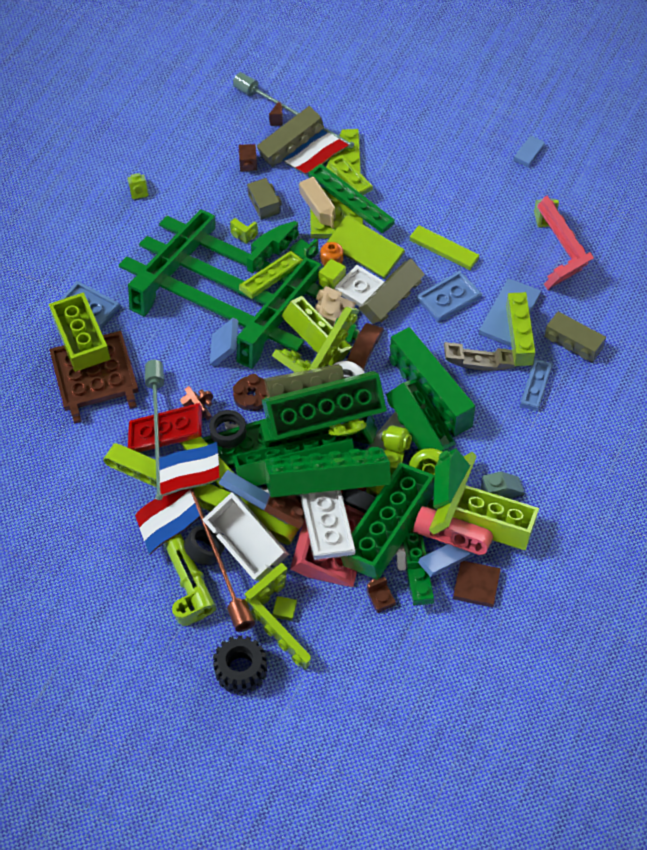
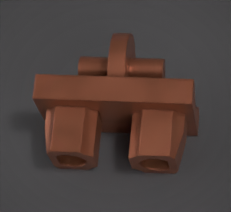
(204, 398)

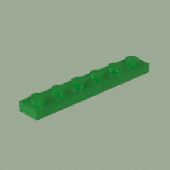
(352, 198)

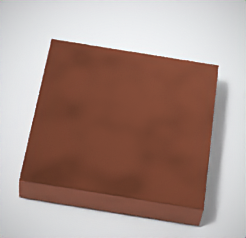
(476, 583)

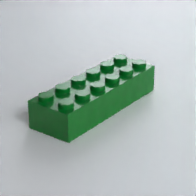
(419, 363)
(324, 405)
(252, 464)
(327, 472)
(389, 520)

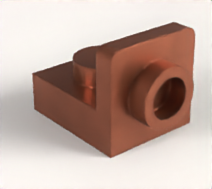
(380, 594)

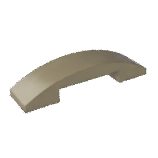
(478, 360)

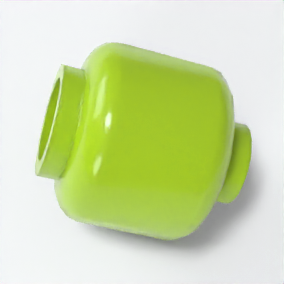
(396, 439)

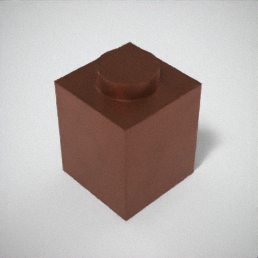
(247, 157)

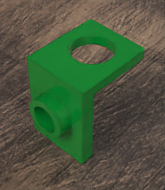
(303, 249)

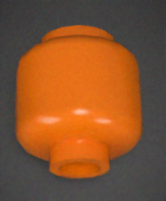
(331, 251)

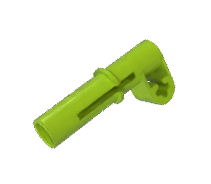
(197, 596)

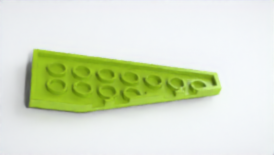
(353, 155)

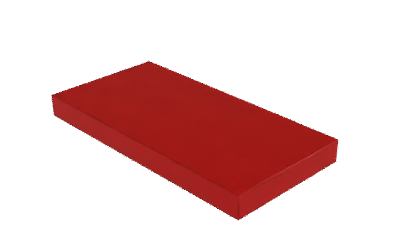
(173, 427)

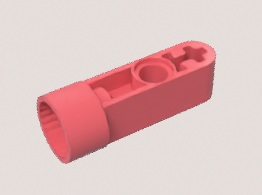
(458, 534)

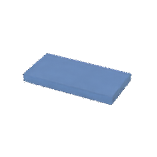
(496, 323)

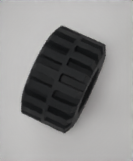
(237, 649)

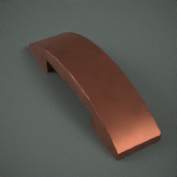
(365, 344)

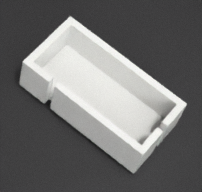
(245, 536)

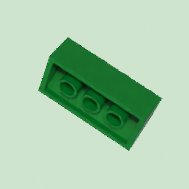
(419, 416)

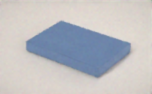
(449, 296)
(101, 305)

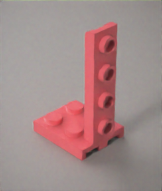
(567, 238)

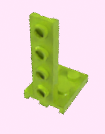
(328, 350)
(259, 596)

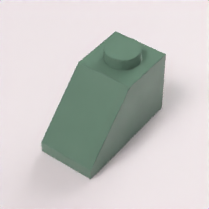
(502, 485)

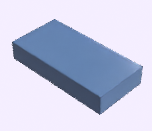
(529, 151)

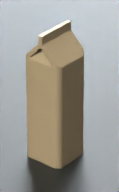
(318, 201)

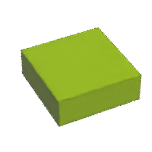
(284, 608)

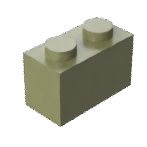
(264, 198)

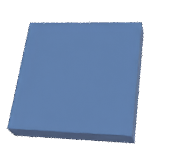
(224, 342)

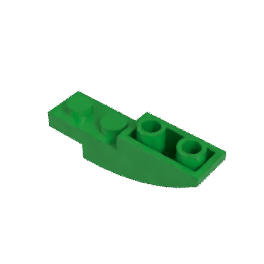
(271, 242)
(418, 578)

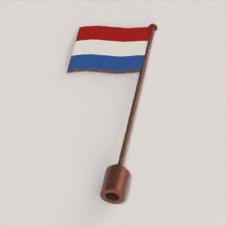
(171, 516)

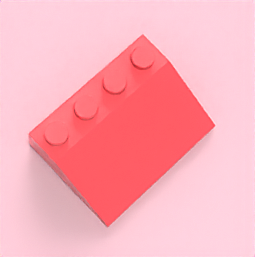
(326, 569)

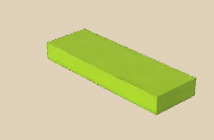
(350, 174)

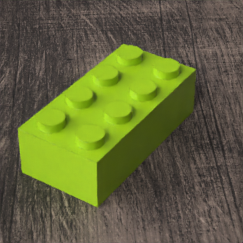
(79, 331)
(505, 518)

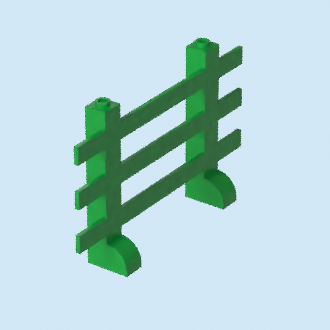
(177, 253)

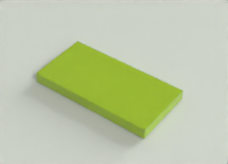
(367, 247)

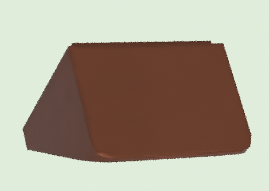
(276, 115)

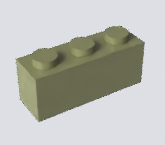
(575, 336)

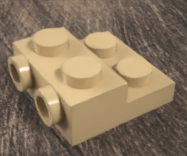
(331, 304)

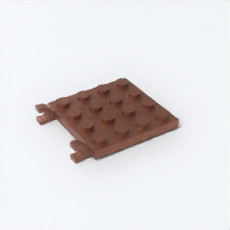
(97, 382)

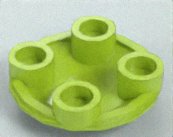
(348, 428)

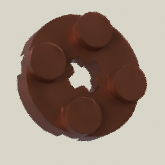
(247, 384)

